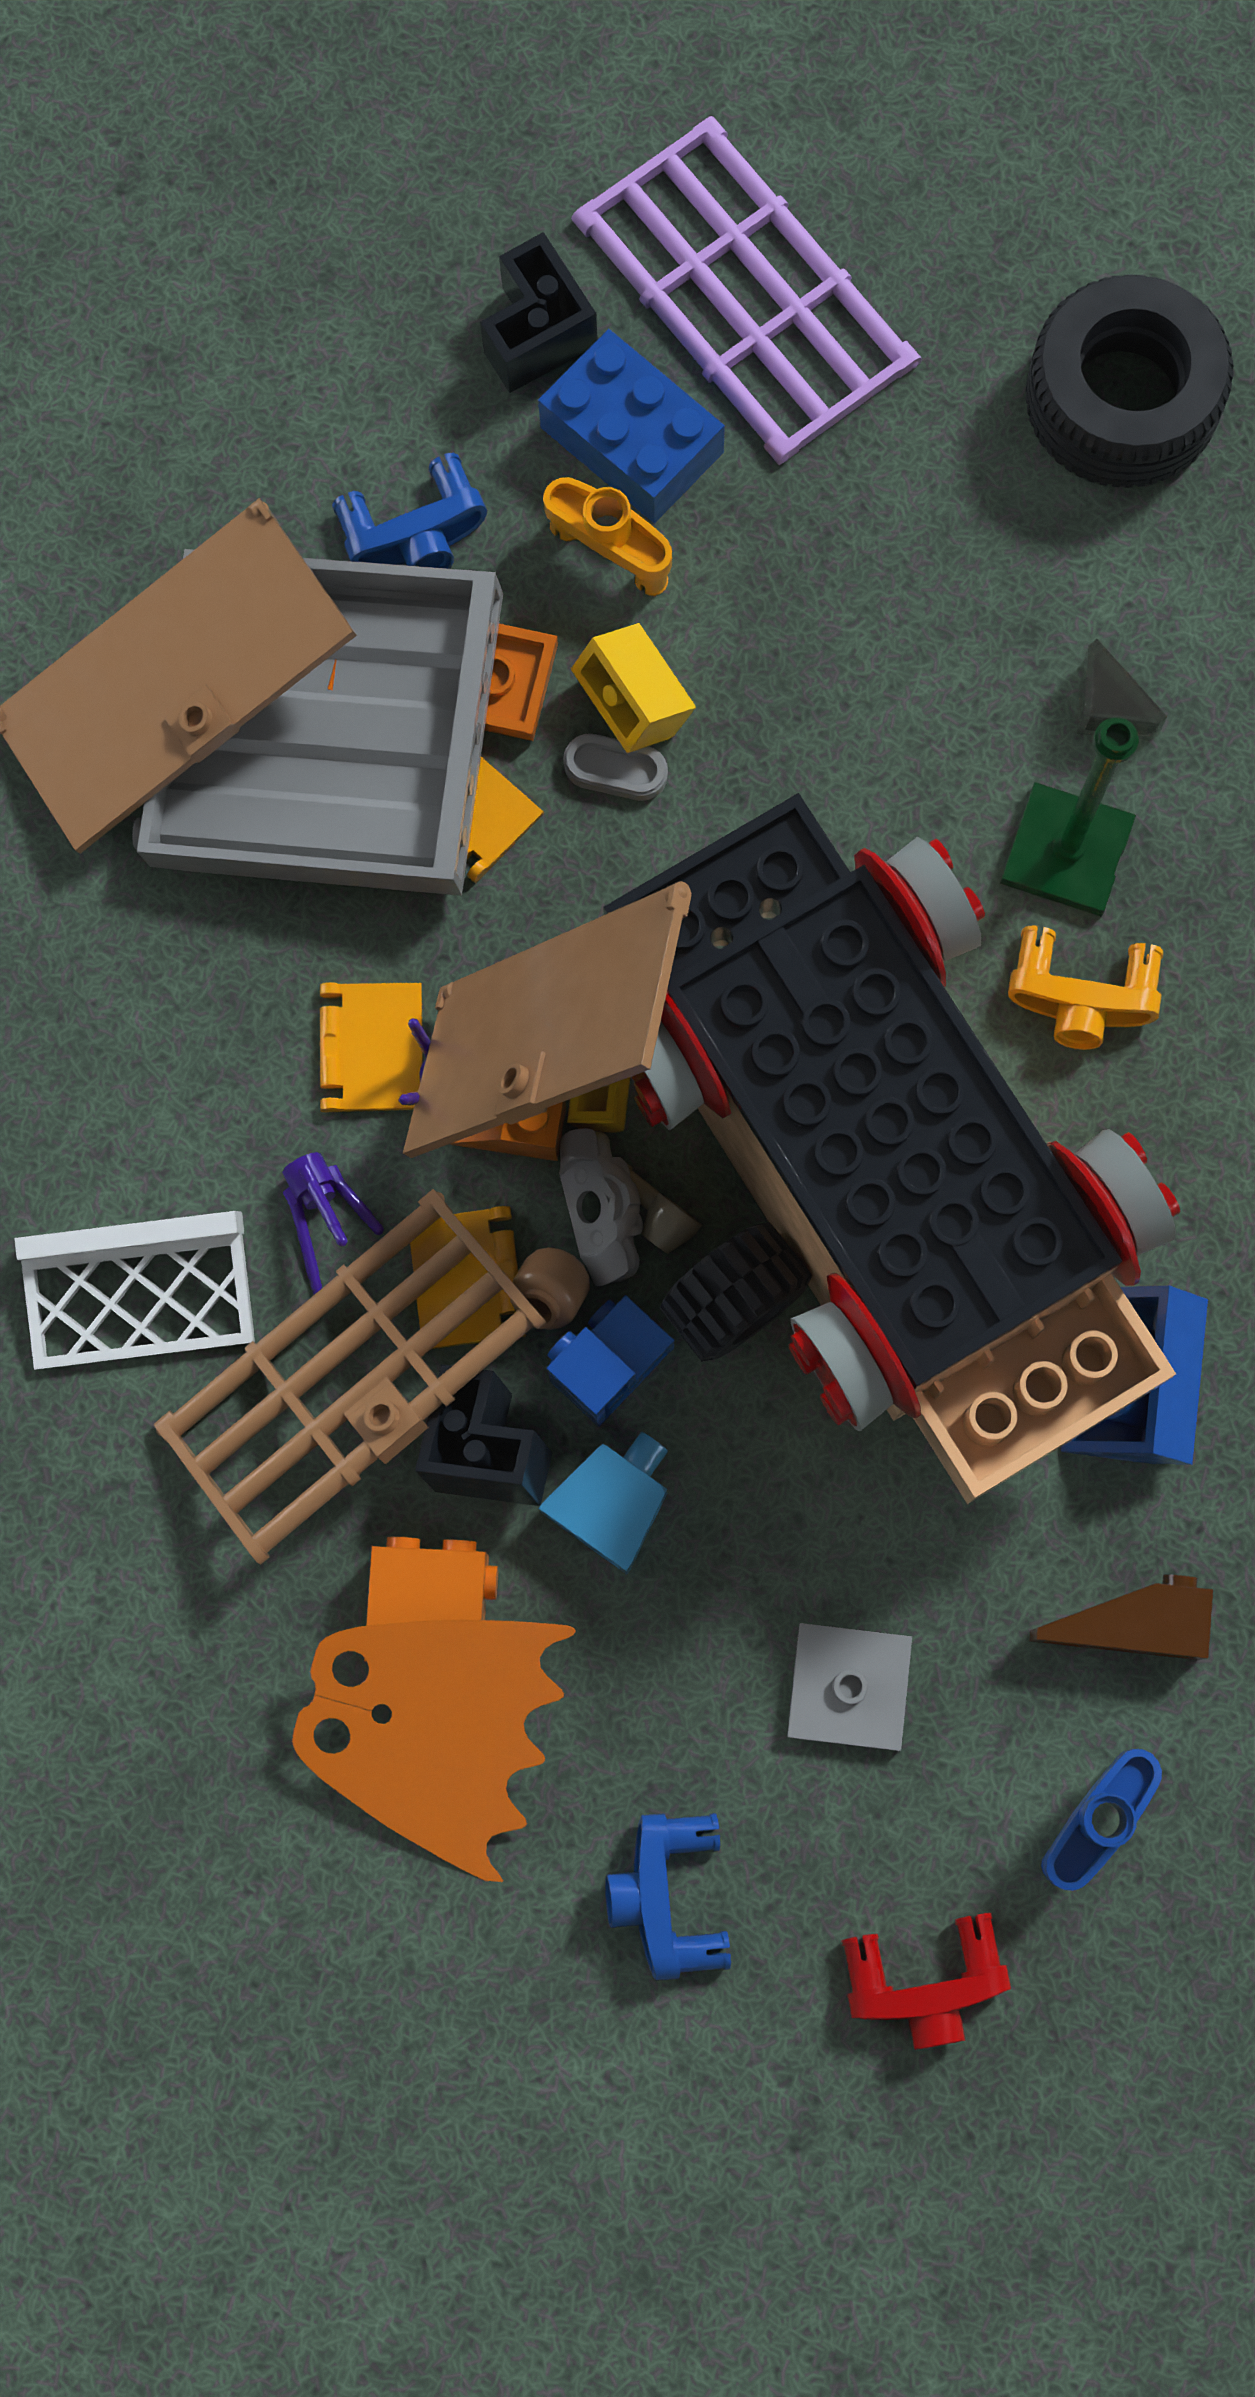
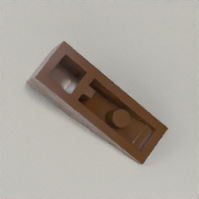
(1154, 1620)

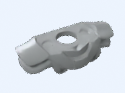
(608, 1242)

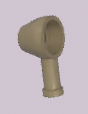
(665, 1221)

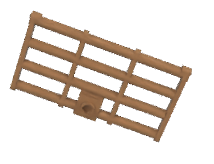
(373, 1403)

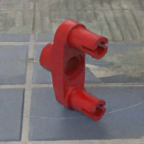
(930, 2008)

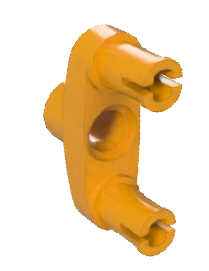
(628, 543)
(1080, 1005)

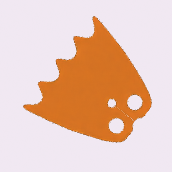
(452, 1732)

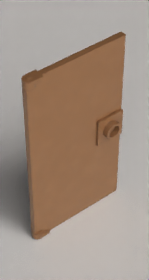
(172, 675)
(548, 1022)

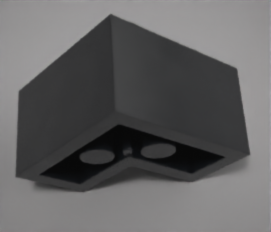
(547, 315)
(475, 1454)

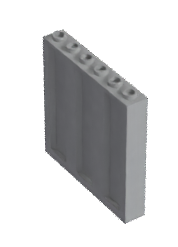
(357, 777)

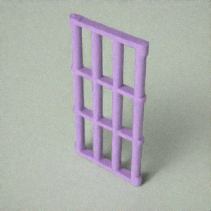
(755, 338)

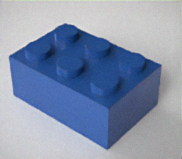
(631, 425)

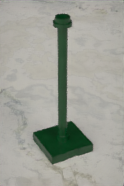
(1074, 842)

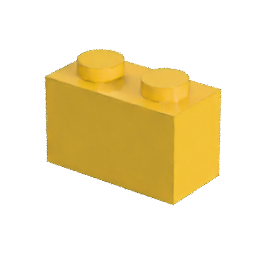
(633, 687)

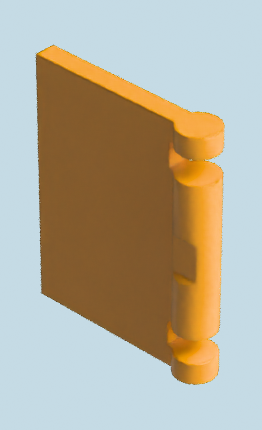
(498, 820)
(370, 1045)
(498, 1245)

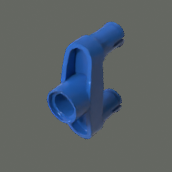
(422, 534)
(1078, 1848)
(643, 1897)

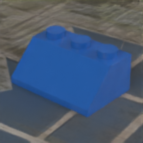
(1163, 1422)

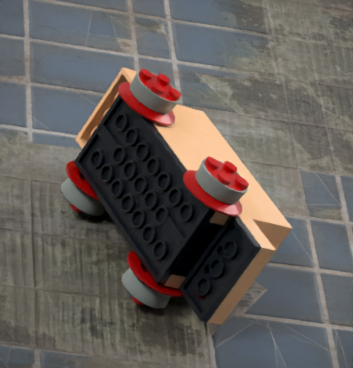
(888, 1152)

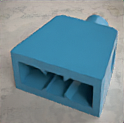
(611, 1500)

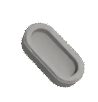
(605, 767)

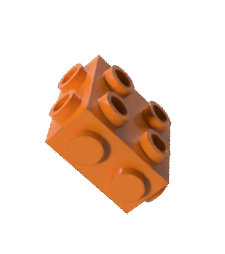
(429, 1583)

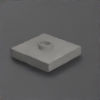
(849, 1687)

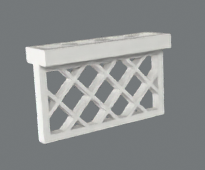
(126, 1242)

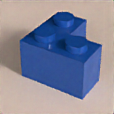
(610, 1361)

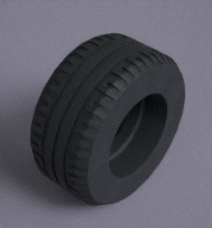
(1139, 318)

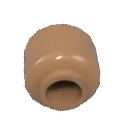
(553, 1285)

